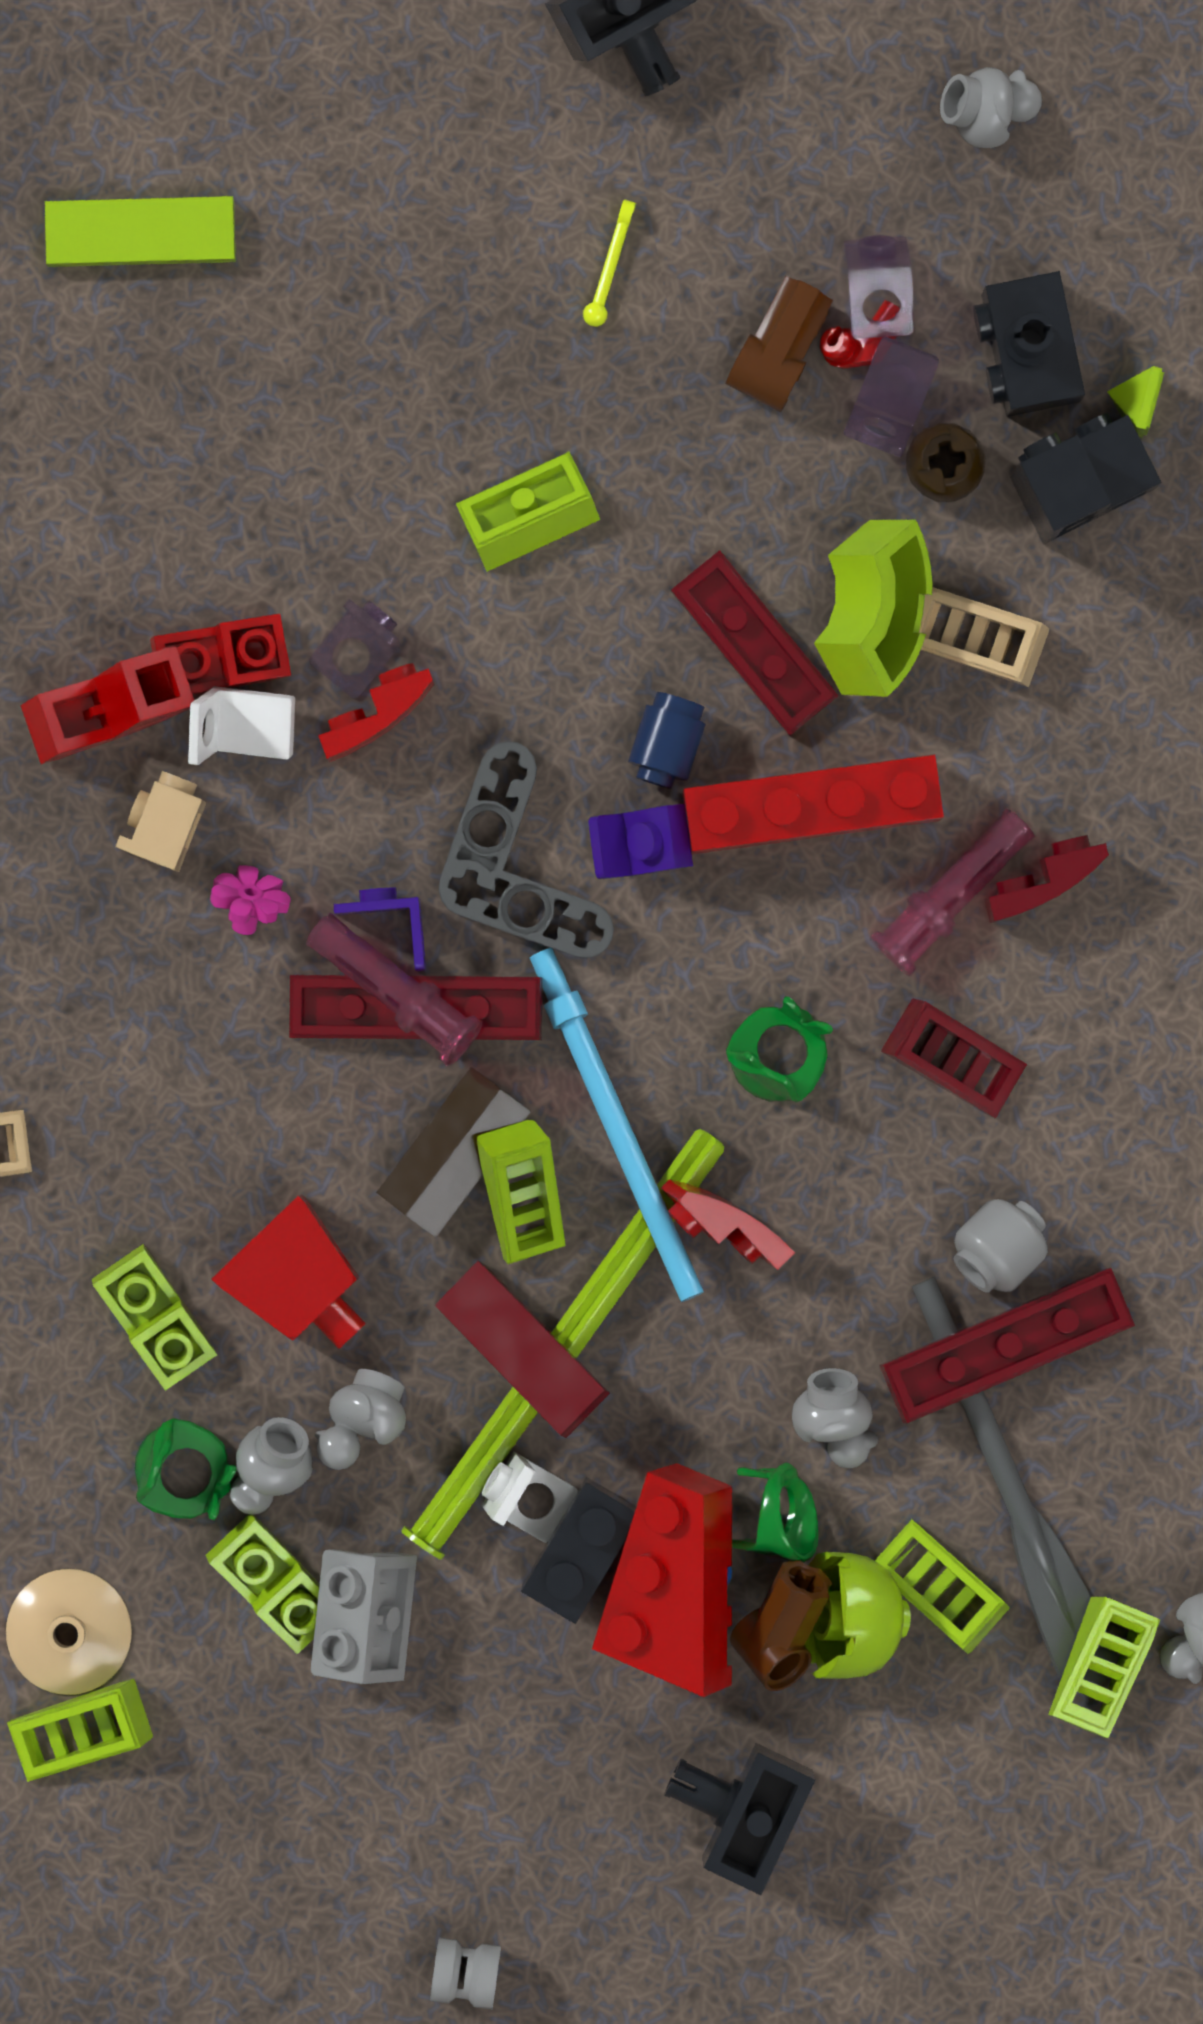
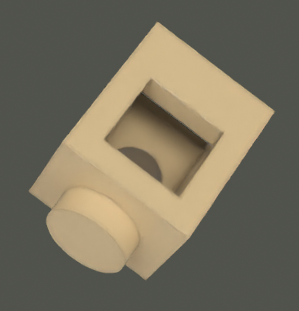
(164, 822)

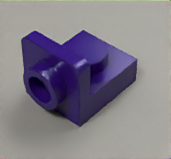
(640, 842)

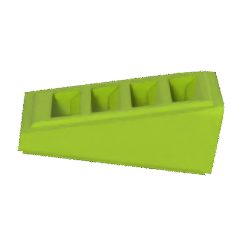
(510, 1154)
(981, 1622)
(1132, 1655)
(129, 1715)

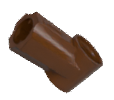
(775, 355)
(776, 1633)

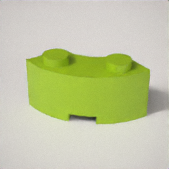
(877, 607)

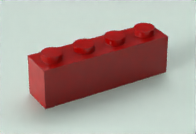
(813, 804)

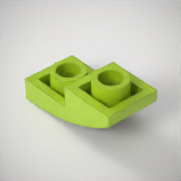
(154, 1317)
(269, 1580)

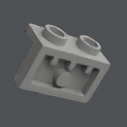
(363, 1616)

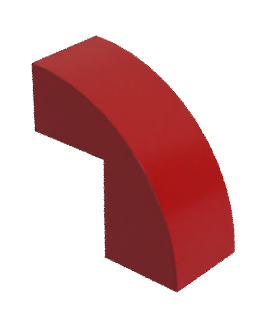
(108, 707)

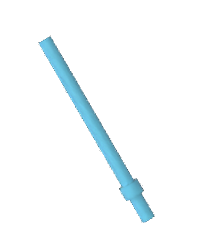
(567, 1013)

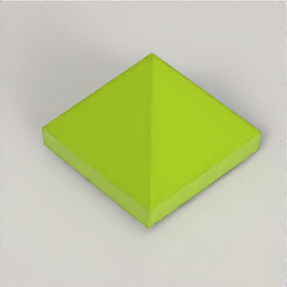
(1138, 398)

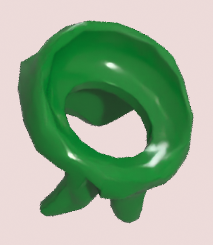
(767, 1083)
(154, 1450)
(800, 1533)

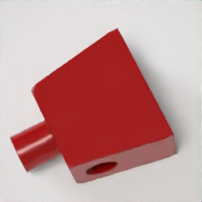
(294, 1276)

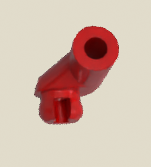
(845, 351)

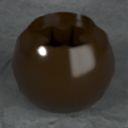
(931, 481)

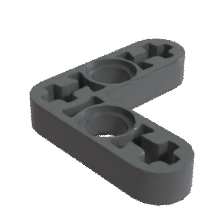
(491, 862)

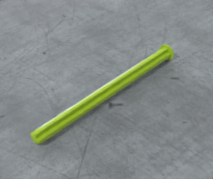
(573, 1332)

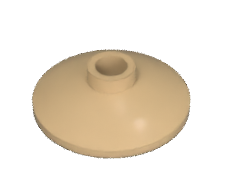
(95, 1612)

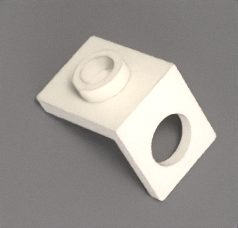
(241, 724)
(508, 1484)

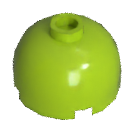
(860, 1619)

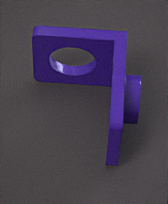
(386, 900)

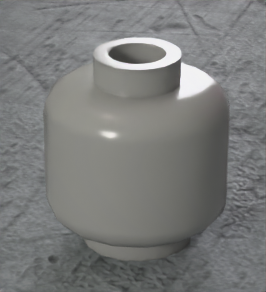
(1000, 1245)

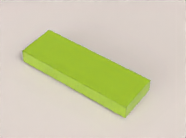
(140, 231)

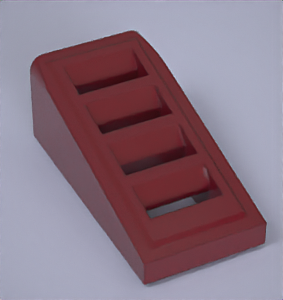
(909, 1030)

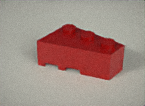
(671, 1583)

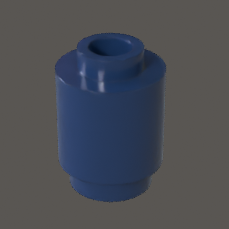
(667, 740)

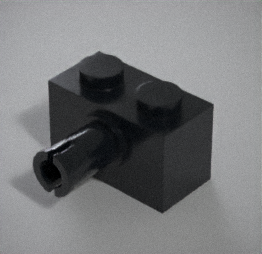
(599, 25)
(1029, 344)
(749, 1813)

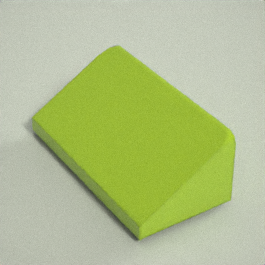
(528, 511)

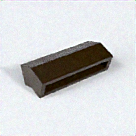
(445, 1156)

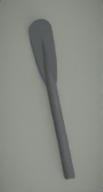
(1046, 1570)

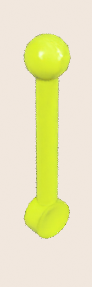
(595, 312)

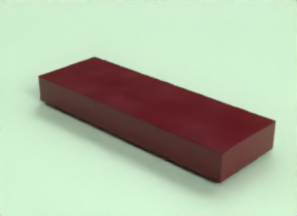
(754, 643)
(522, 1349)

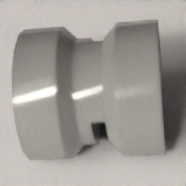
(479, 1975)

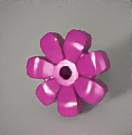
(249, 898)

